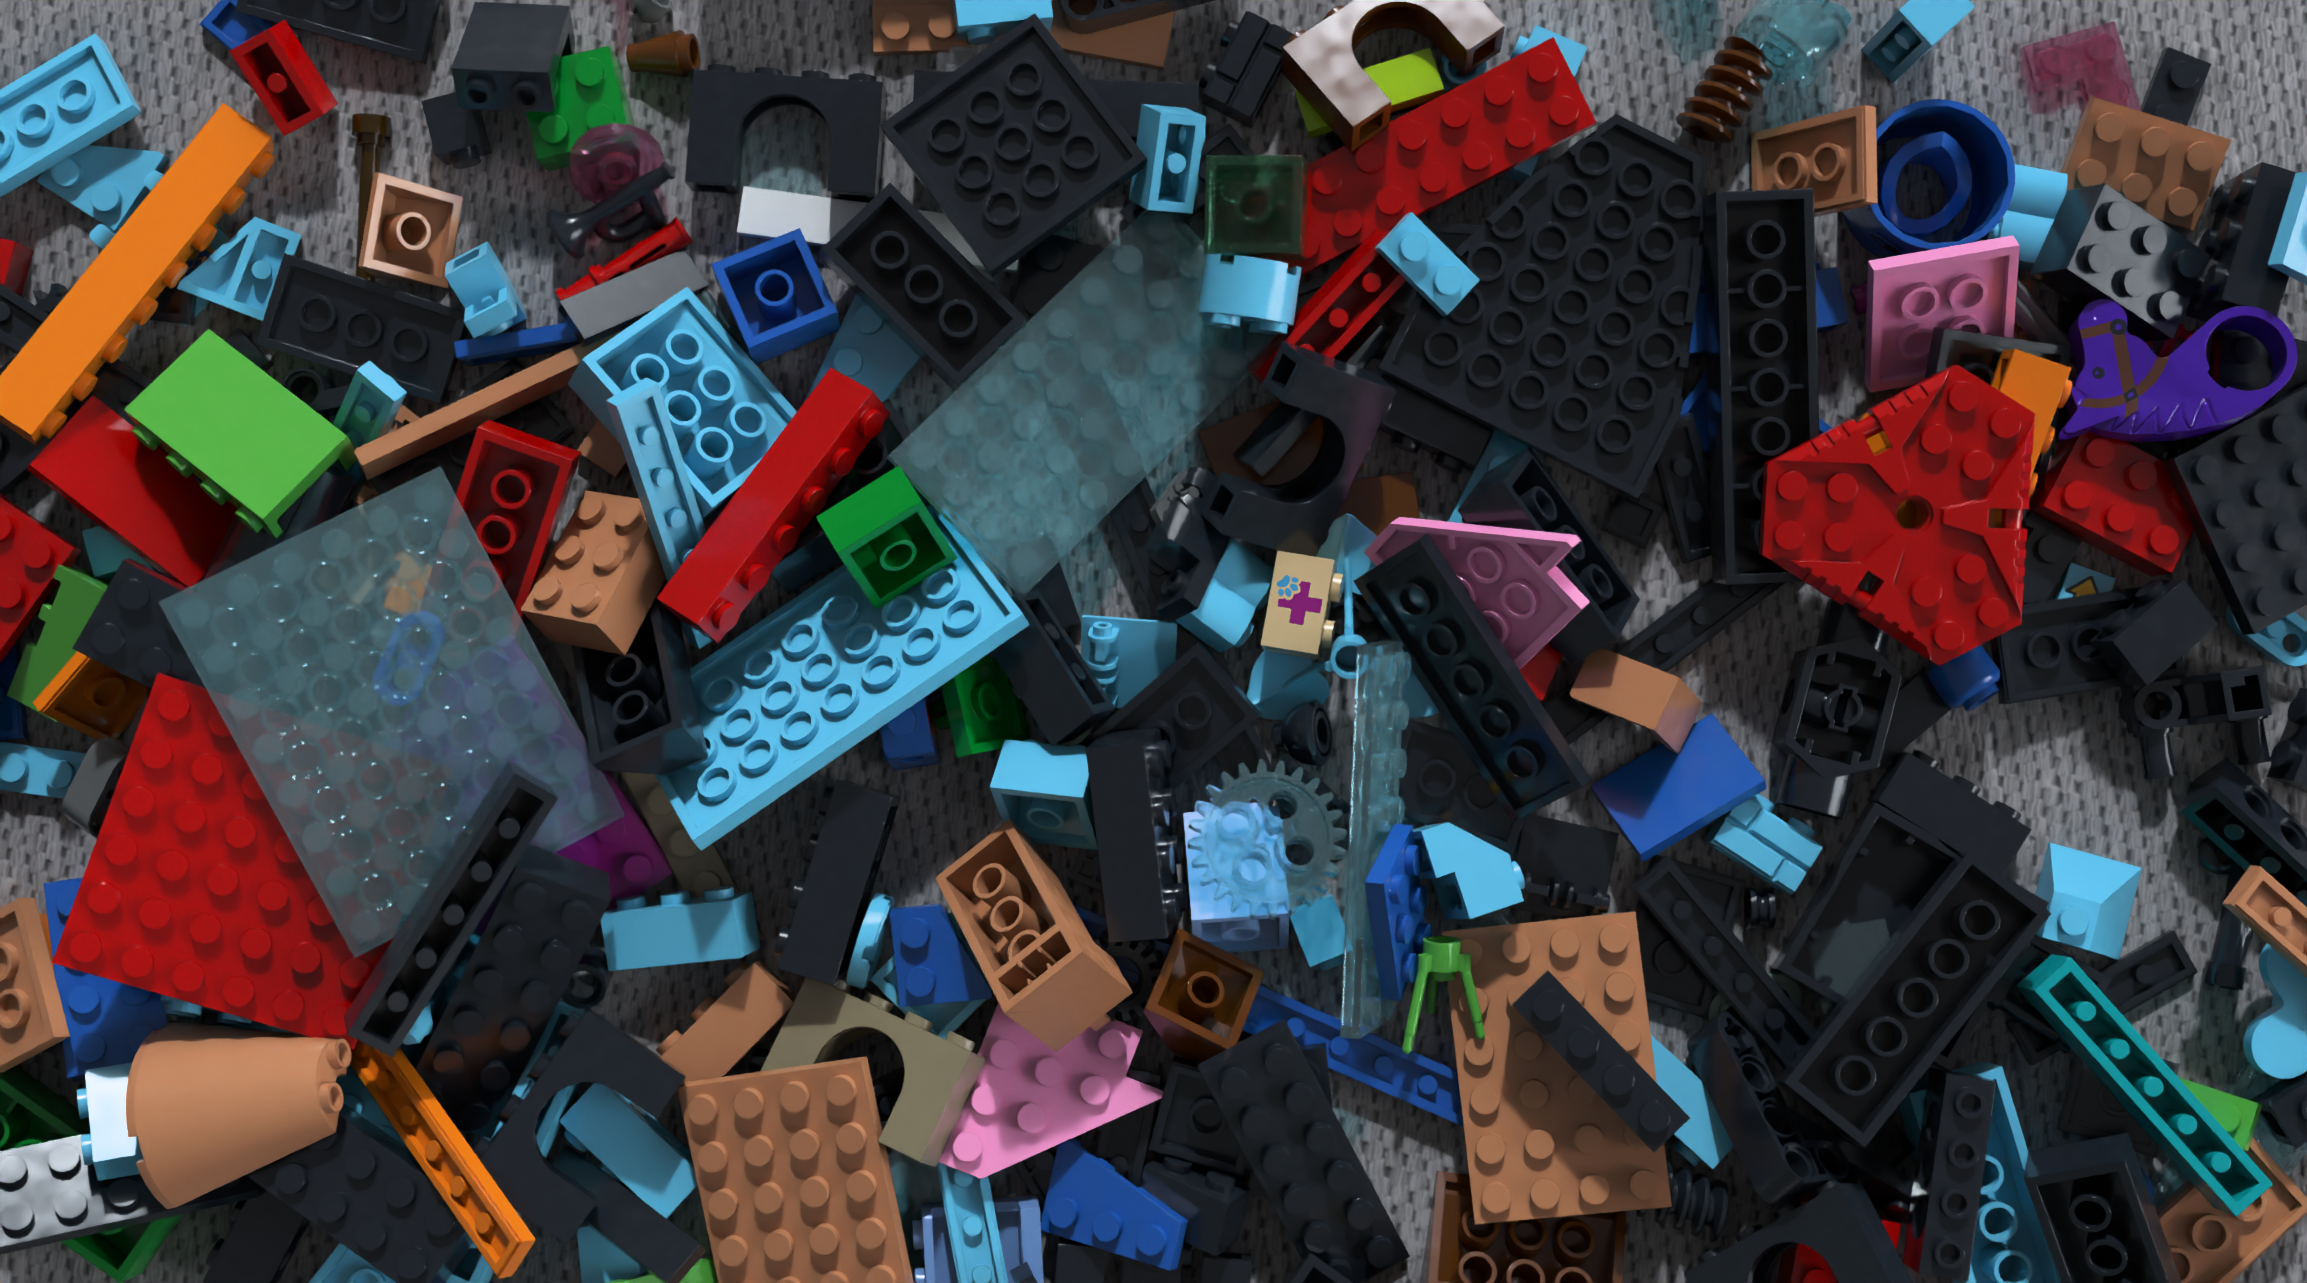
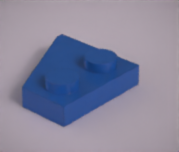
(932, 959)

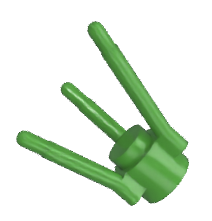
(1440, 962)

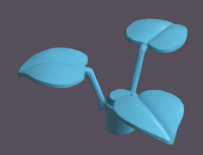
(1285, 681)

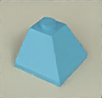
(2087, 900)

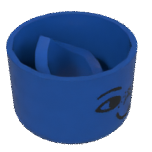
(1965, 153)

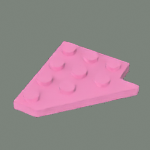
(1504, 572)
(1043, 1097)

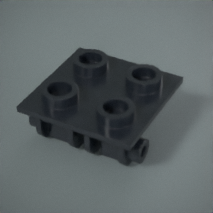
(1564, 867)

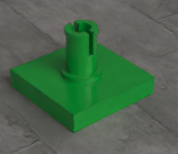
(980, 709)

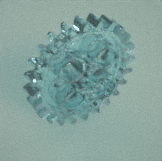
(1225, 851)

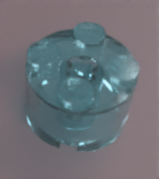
(1796, 36)

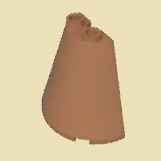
(227, 1103)

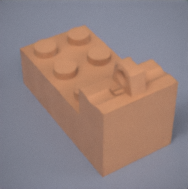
(1031, 938)

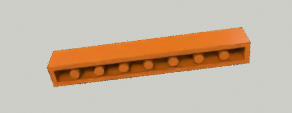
(131, 273)

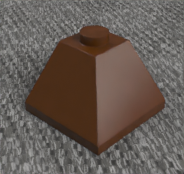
(1201, 997)

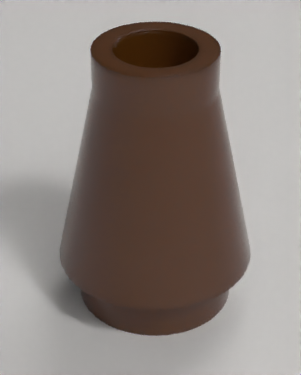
(667, 54)

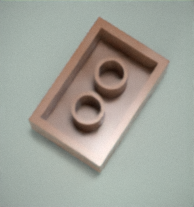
(598, 576)

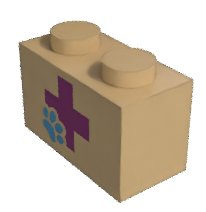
(1301, 605)

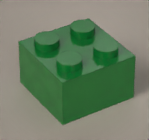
(587, 95)
(886, 537)

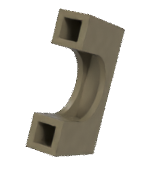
(936, 1069)

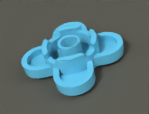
(2278, 1037)

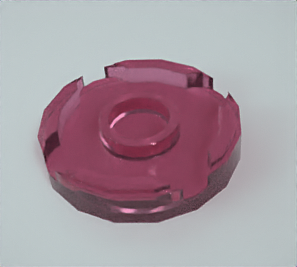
(612, 158)

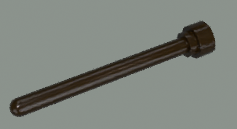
(370, 134)

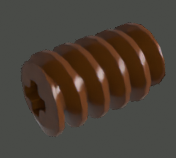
(1725, 91)

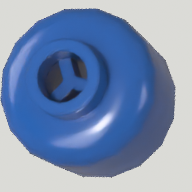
(1966, 679)

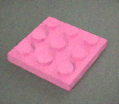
(1947, 288)

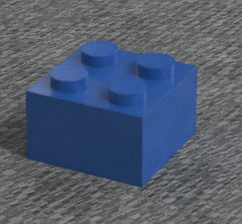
(776, 296)

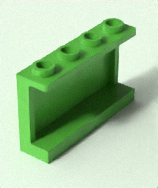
(237, 432)

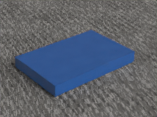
(1674, 794)

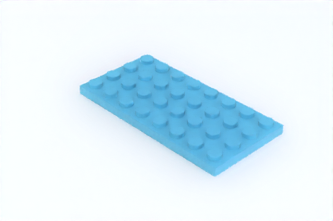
(826, 679)

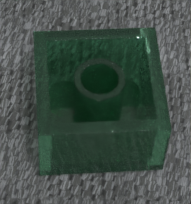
(1256, 206)

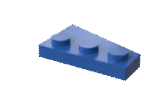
(1106, 1211)

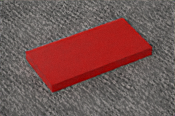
(134, 493)

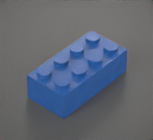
(102, 1015)

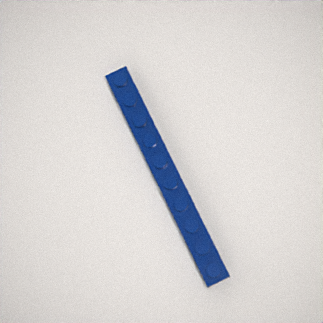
(1366, 1059)

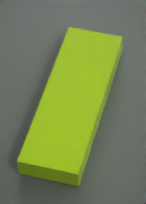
(1403, 80)

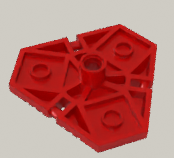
(1946, 576)

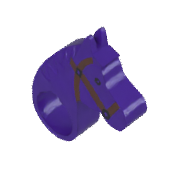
(2139, 397)

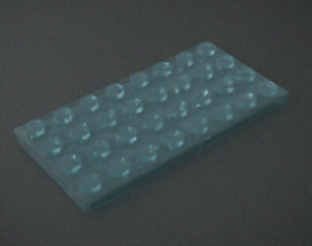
(1079, 403)

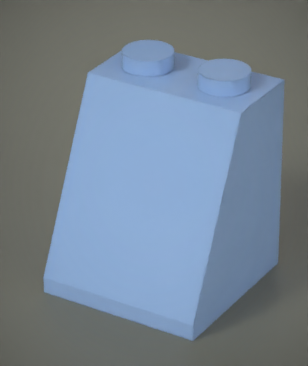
(1213, 919)

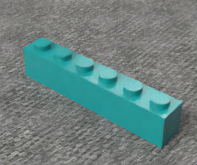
(2144, 1085)

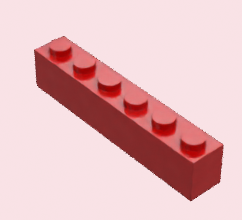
(774, 505)

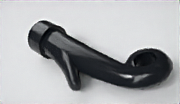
(2232, 934)

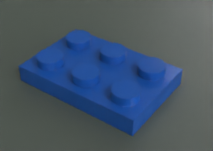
(1397, 911)

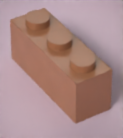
(730, 1025)

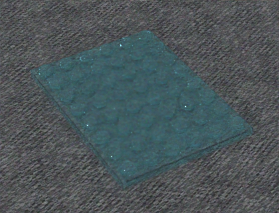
(383, 697)

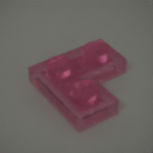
(2087, 57)

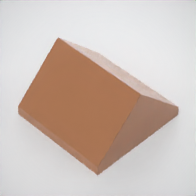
(409, 232)

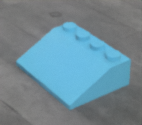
(712, 390)

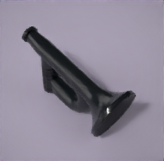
(574, 228)

